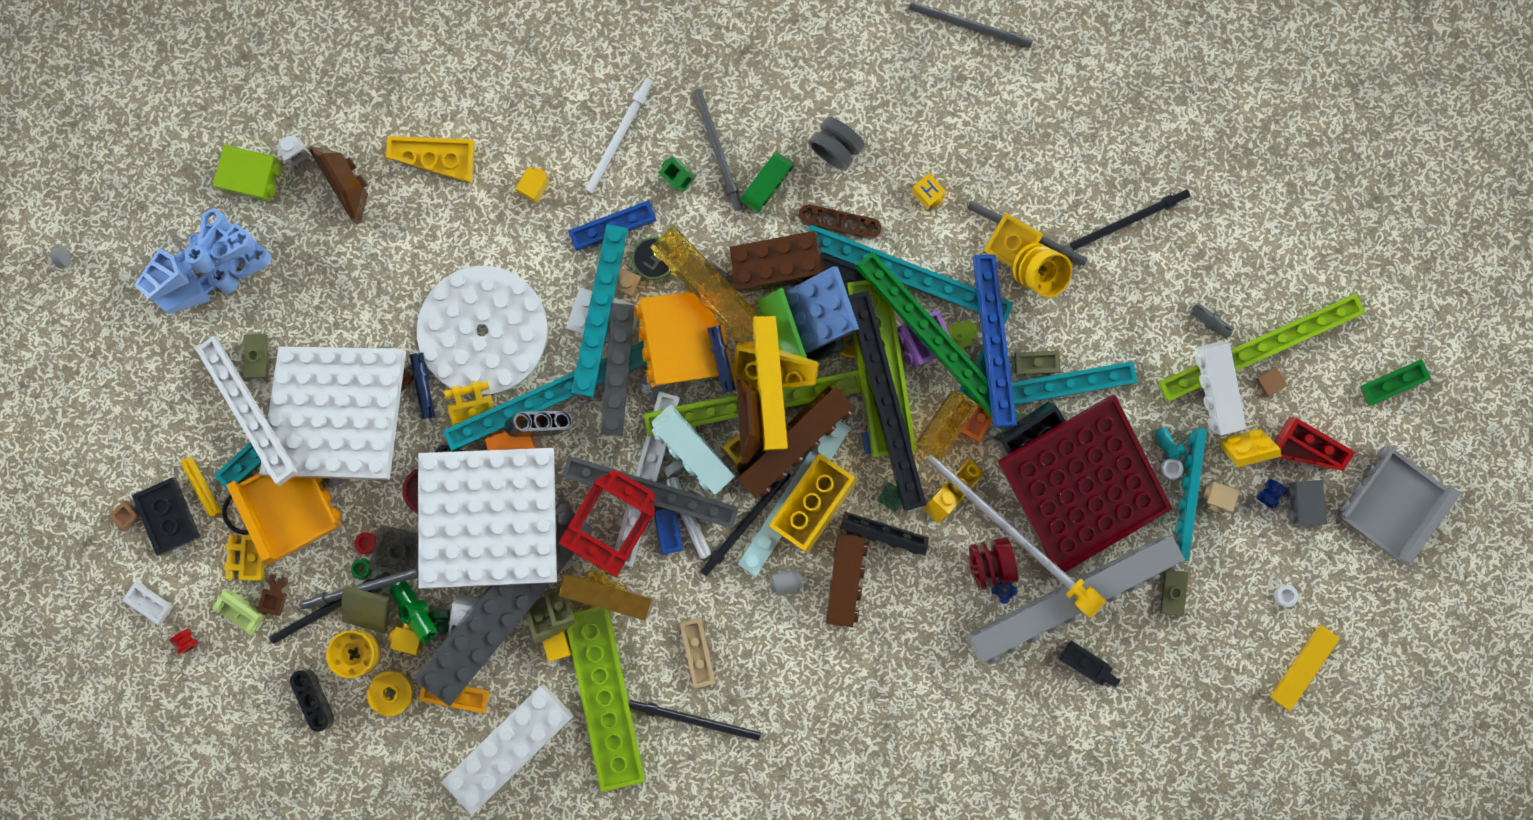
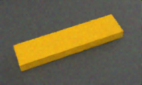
(1304, 667)

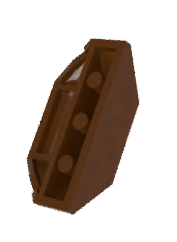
(343, 180)
(749, 421)

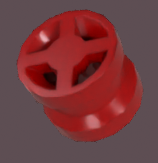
(184, 641)

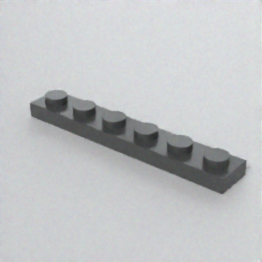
(617, 369)

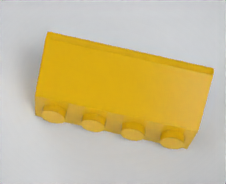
(813, 503)

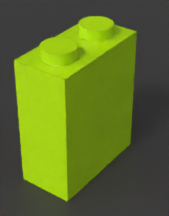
(247, 173)

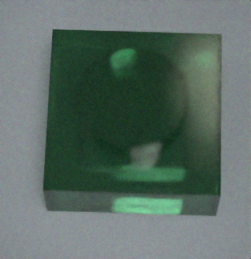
(890, 497)

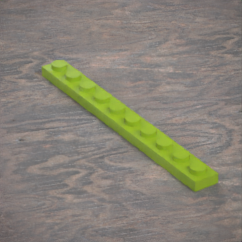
(1270, 343)
(727, 406)

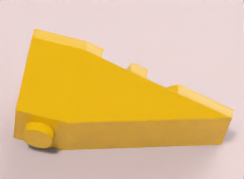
(795, 370)

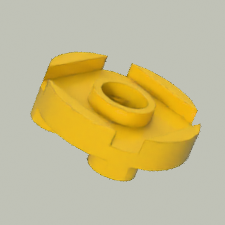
(402, 698)

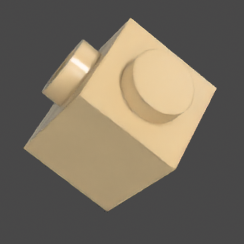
(1219, 497)

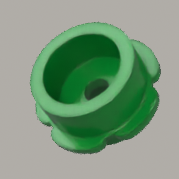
(357, 573)

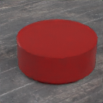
(365, 543)

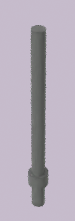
(1011, 37)
(731, 188)
(1065, 250)
(325, 598)

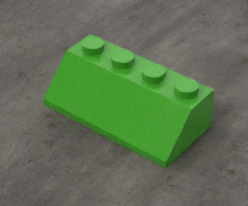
(776, 305)

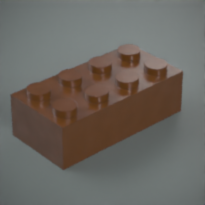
(776, 262)

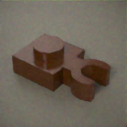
(273, 599)

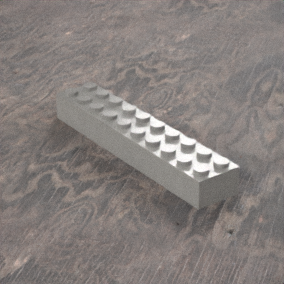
(1055, 607)

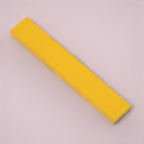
(769, 383)

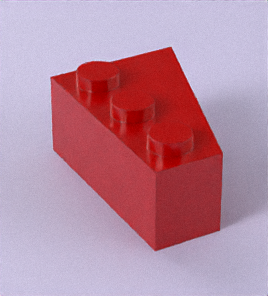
(1308, 445)

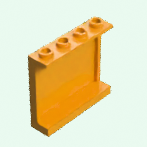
(676, 338)
(285, 515)

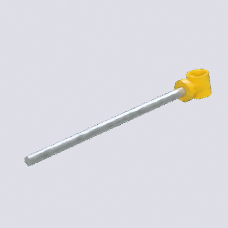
(1087, 600)

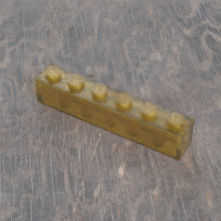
(706, 283)

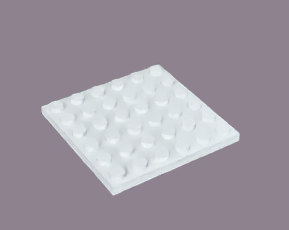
(337, 410)
(486, 518)

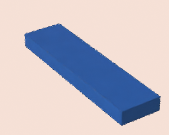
(594, 231)

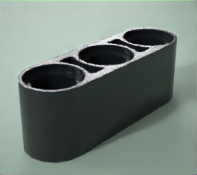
(530, 428)
(302, 694)

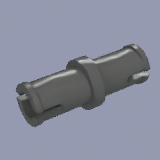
(1212, 320)

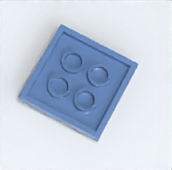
(821, 309)

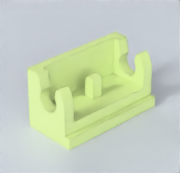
(239, 611)

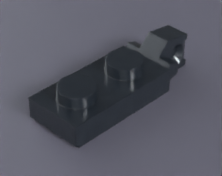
(1088, 664)

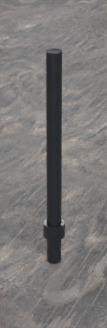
(1166, 203)
(718, 555)
(314, 616)
(652, 709)

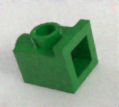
(683, 178)

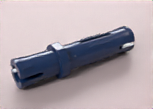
(721, 358)
(420, 377)

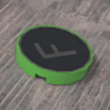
(646, 263)

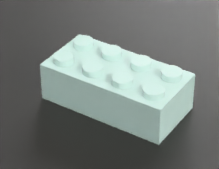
(694, 451)

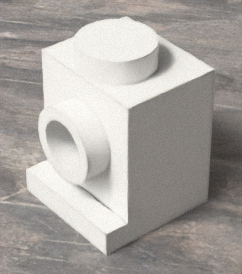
(290, 147)

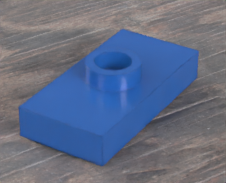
(668, 531)

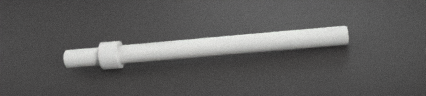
(638, 99)

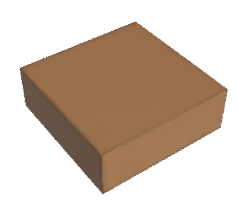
(1271, 382)
(124, 515)

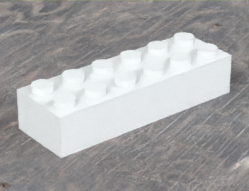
(507, 749)

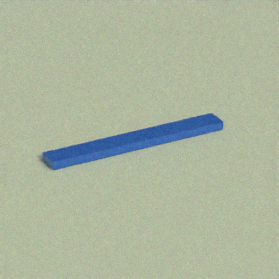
(994, 341)

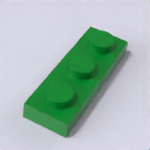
(1395, 382)

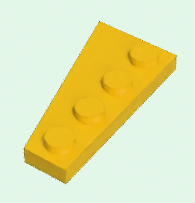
(438, 155)

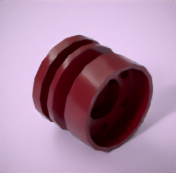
(990, 564)

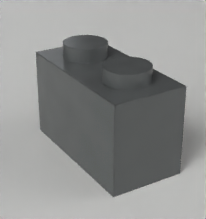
(1307, 503)

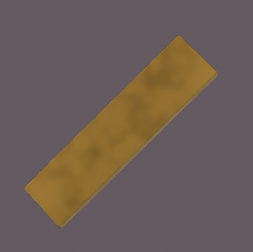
(605, 597)

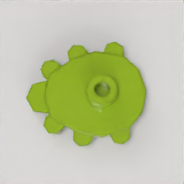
(963, 333)

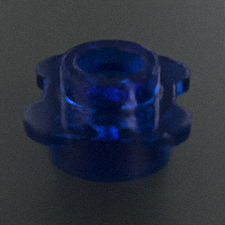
(1004, 597)

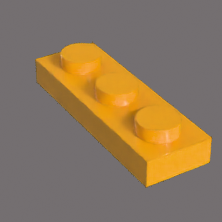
(469, 699)

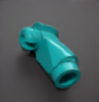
(1165, 441)

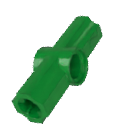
(413, 611)

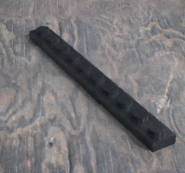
(886, 402)

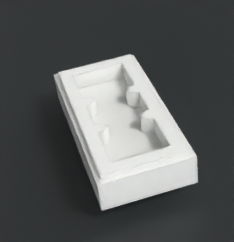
(147, 603)

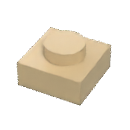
(628, 282)

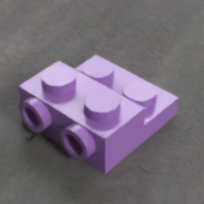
(916, 351)

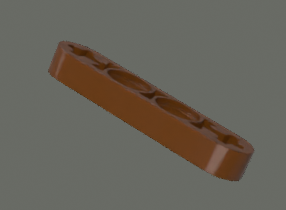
(840, 218)

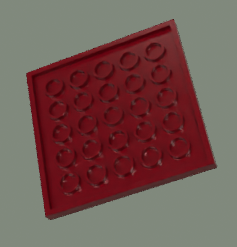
(1085, 484)

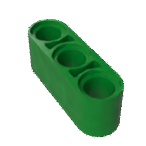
(766, 181)

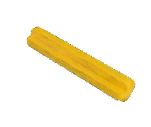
(200, 487)

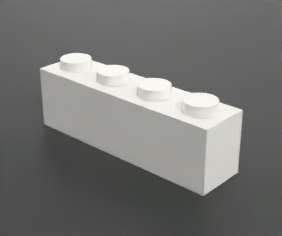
(1220, 388)

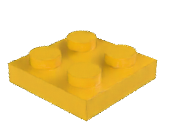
(1010, 238)
(1249, 447)

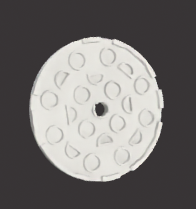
(478, 298)

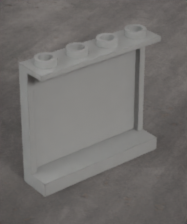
(1397, 505)

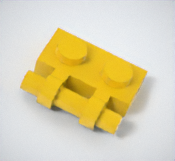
(467, 409)
(250, 564)

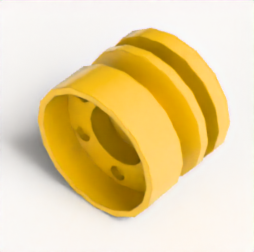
(1042, 270)
(340, 654)

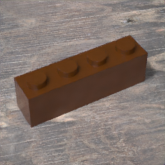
(845, 581)

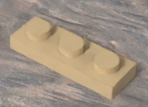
(697, 652)

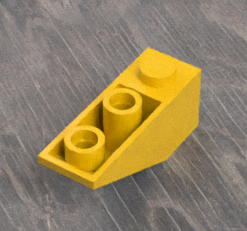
(948, 495)

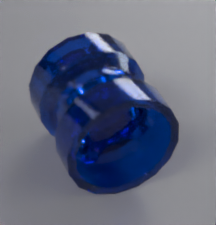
(1271, 493)

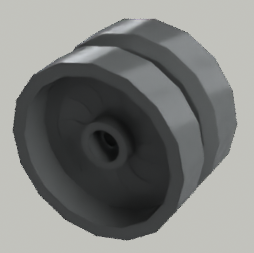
(836, 143)

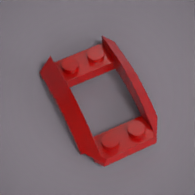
(591, 548)

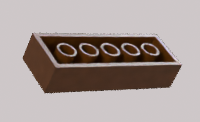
(802, 434)

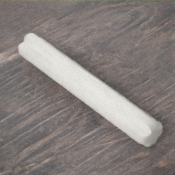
(692, 526)

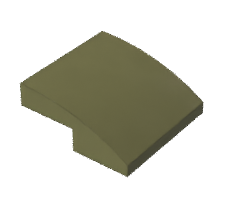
(365, 609)
(549, 615)

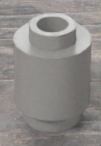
(785, 582)

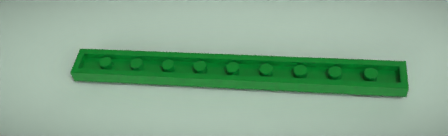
(927, 330)

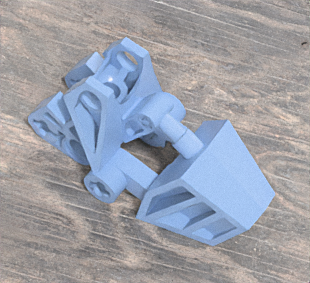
(170, 278)

